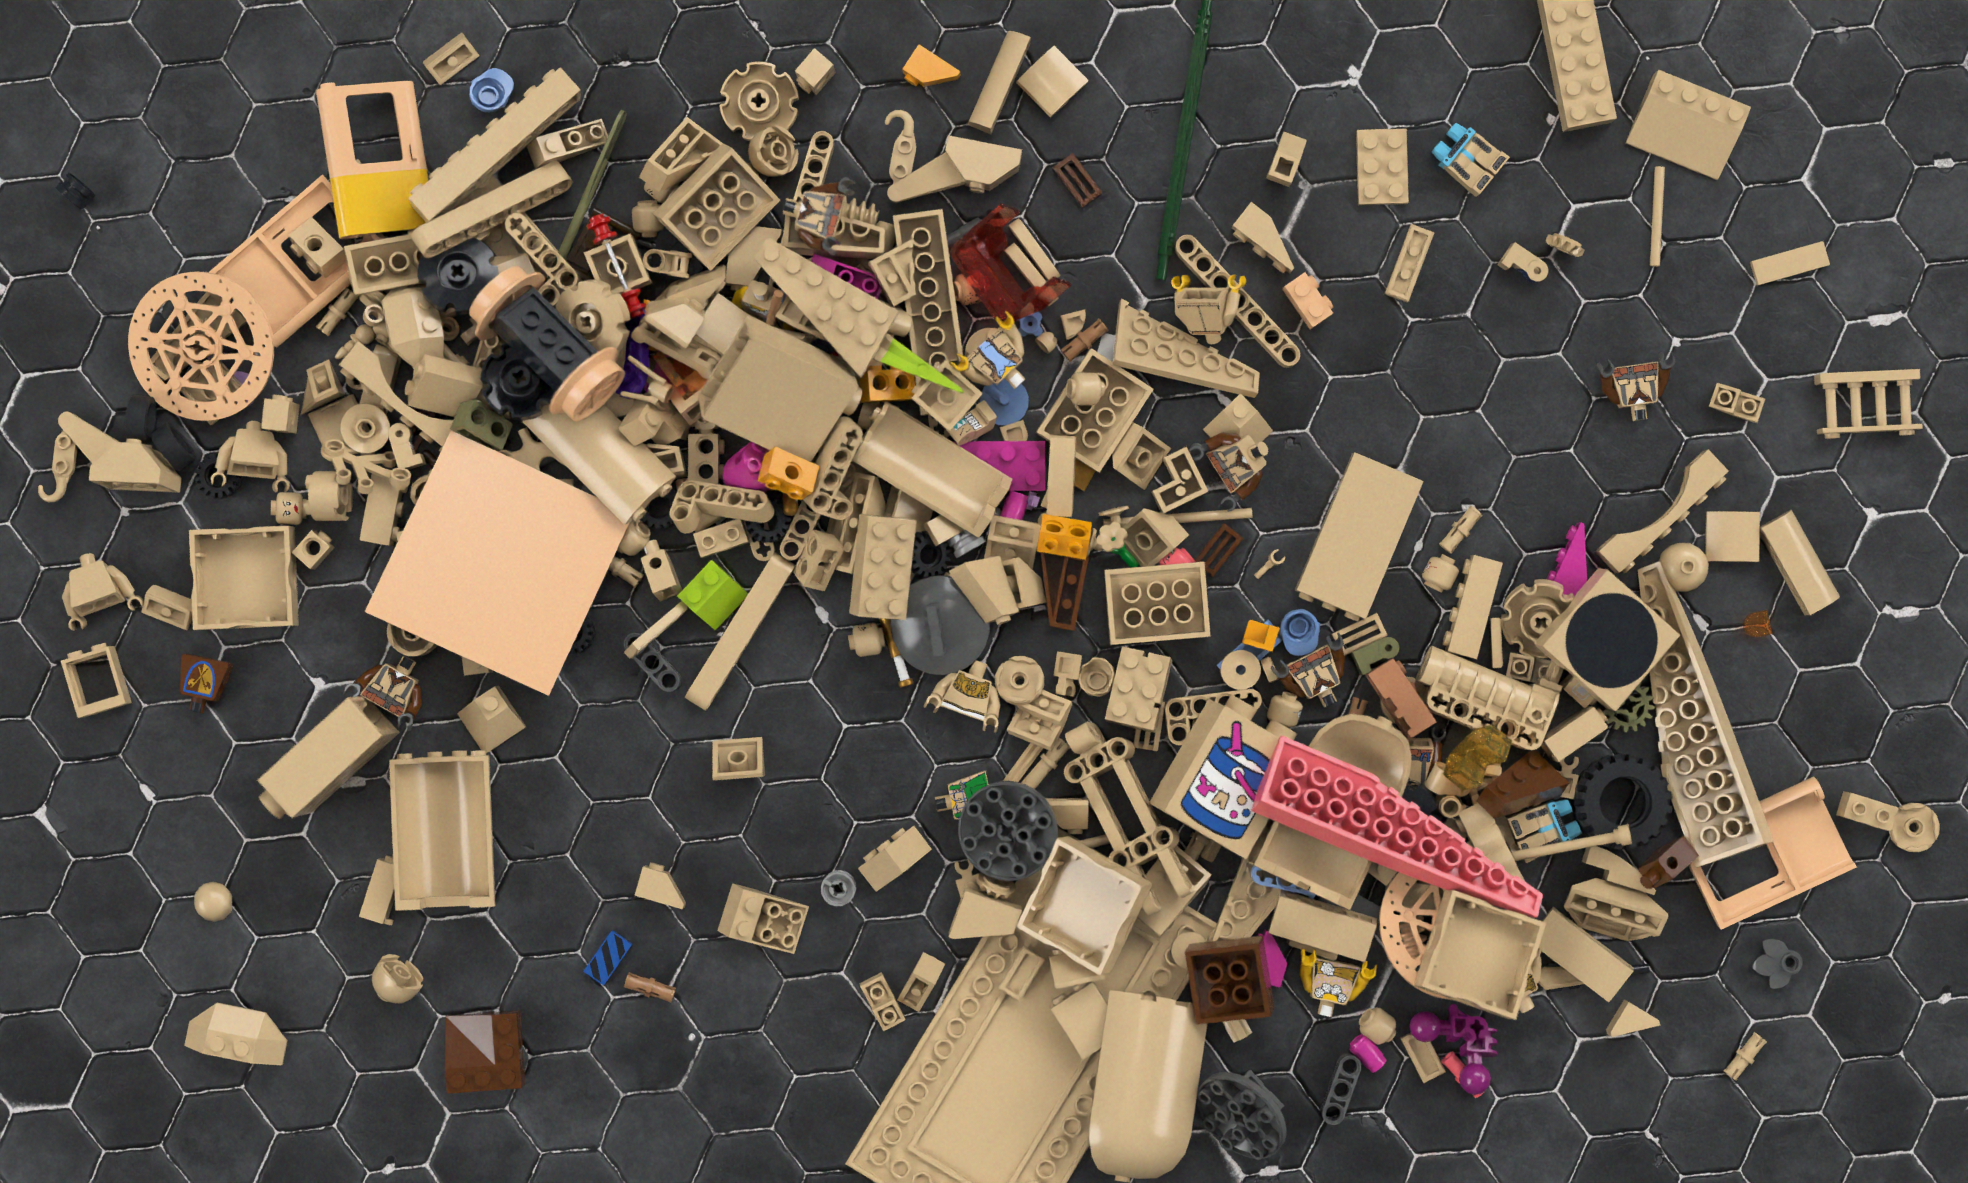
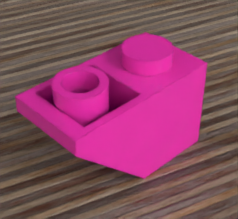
(1275, 959)

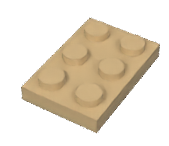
(1382, 166)

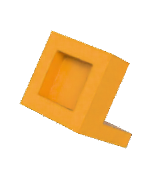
(1260, 635)

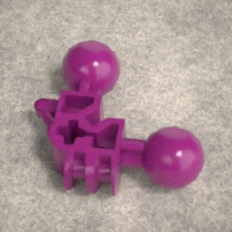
(1474, 1076)

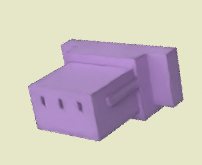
(1032, 500)

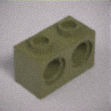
(480, 429)

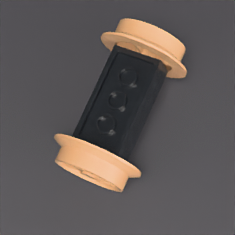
(547, 343)

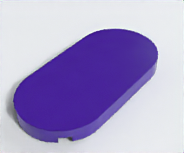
(634, 377)

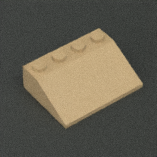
(1687, 124)
(716, 206)
(1100, 425)
(1157, 603)

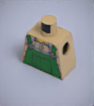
(960, 792)

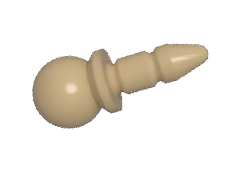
(363, 334)

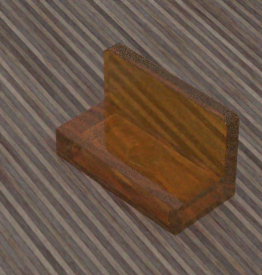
(683, 377)

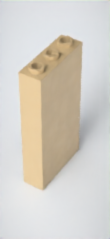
(1358, 537)

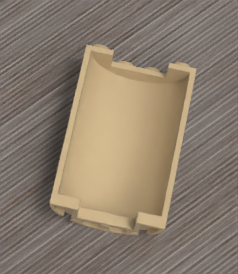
(442, 830)

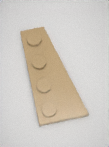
(209, 299)

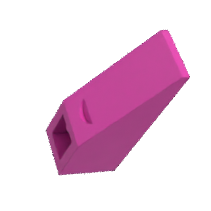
(860, 279)
(1571, 565)

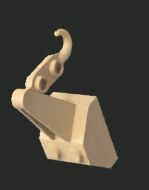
(963, 163)
(114, 463)

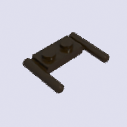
(585, 243)

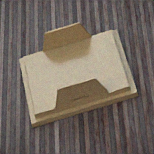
(328, 419)

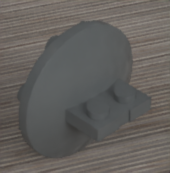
(940, 627)
(1007, 830)
(1243, 1112)

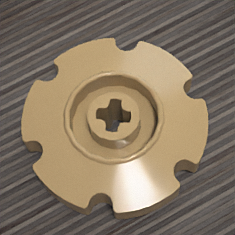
(744, 88)
(596, 313)
(1524, 607)

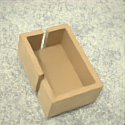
(1137, 688)

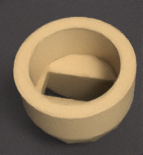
(1046, 341)

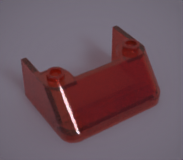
(979, 262)

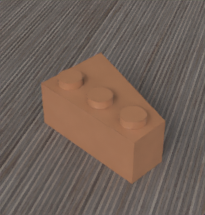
(1401, 698)

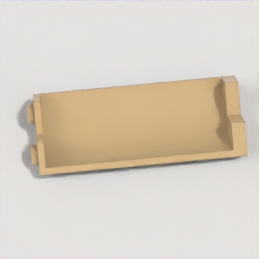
(605, 460)
(931, 468)

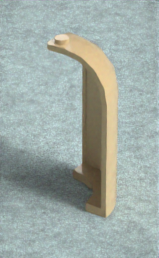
(1317, 864)
(1145, 1085)

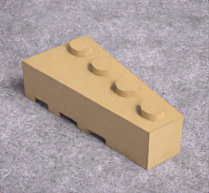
(855, 238)

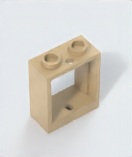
(75, 688)

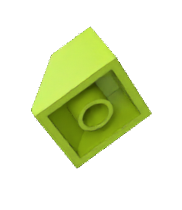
(713, 595)

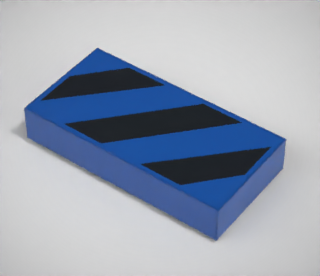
(608, 957)

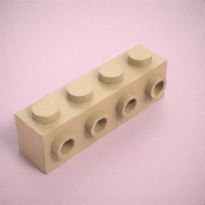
(1472, 607)

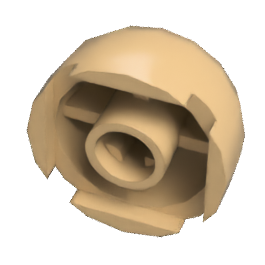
(773, 156)
(1684, 566)
(395, 980)

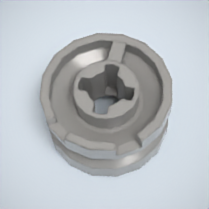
(965, 543)
(834, 878)

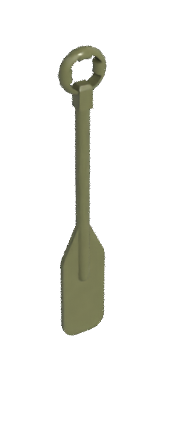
(590, 189)

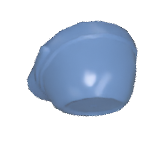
(491, 90)
(1299, 632)

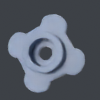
(1034, 329)

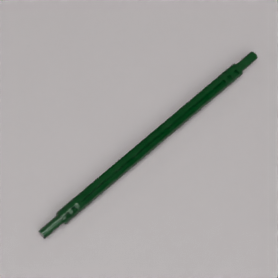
(1184, 138)

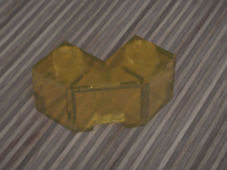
(1472, 756)

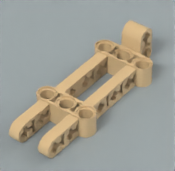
(1090, 743)

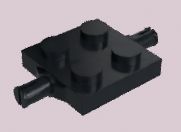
(667, 241)

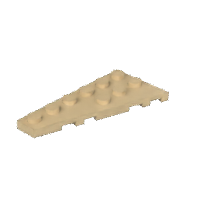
(841, 312)
(1247, 901)

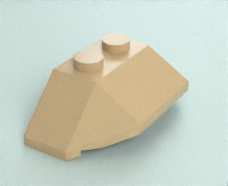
(412, 324)
(867, 498)
(1615, 910)
(237, 1035)

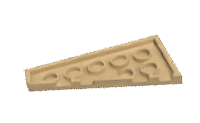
(1173, 354)

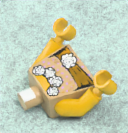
(756, 301)
(1333, 980)

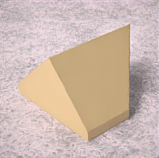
(321, 386)

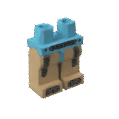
(1470, 160)
(1546, 821)

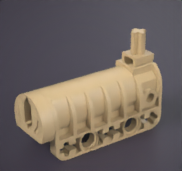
(1490, 695)

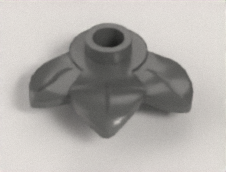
(1773, 963)

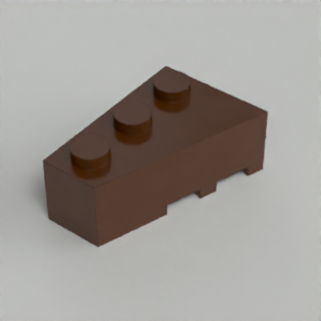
(1063, 588)
(1522, 785)

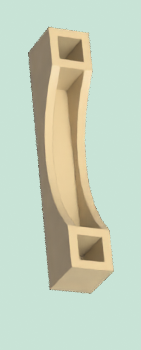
(366, 368)
(1699, 477)

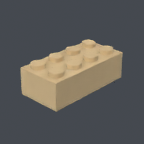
(882, 567)

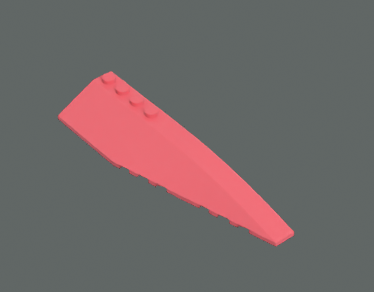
(1374, 822)

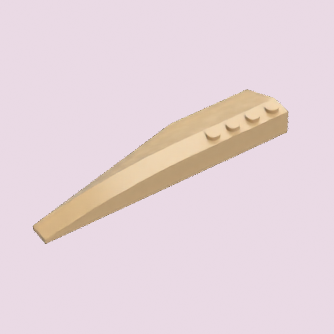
(1697, 741)

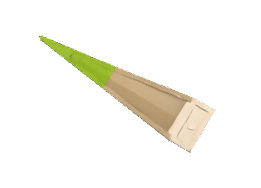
(889, 352)

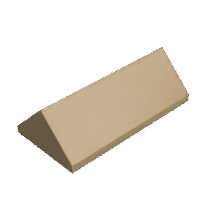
(382, 264)

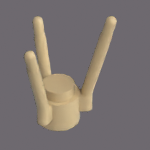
(658, 388)

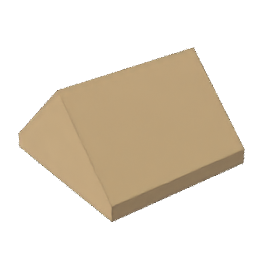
(738, 758)

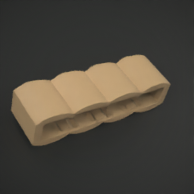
(1486, 836)

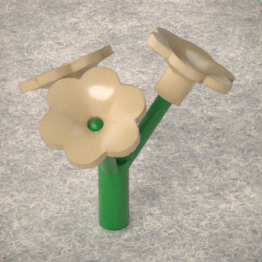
(1112, 537)

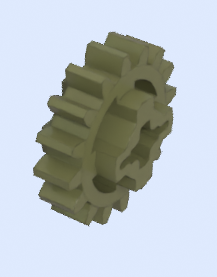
(1631, 716)

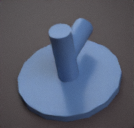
(1006, 402)

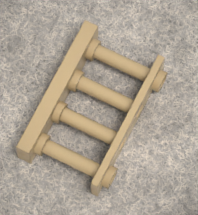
(1855, 381)

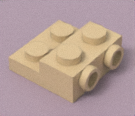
(944, 403)

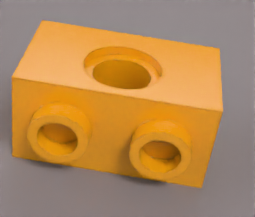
(801, 473)

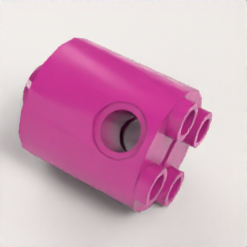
(744, 468)

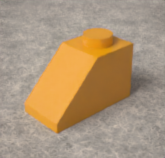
(928, 69)

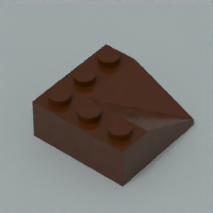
(1229, 980)
(484, 1052)

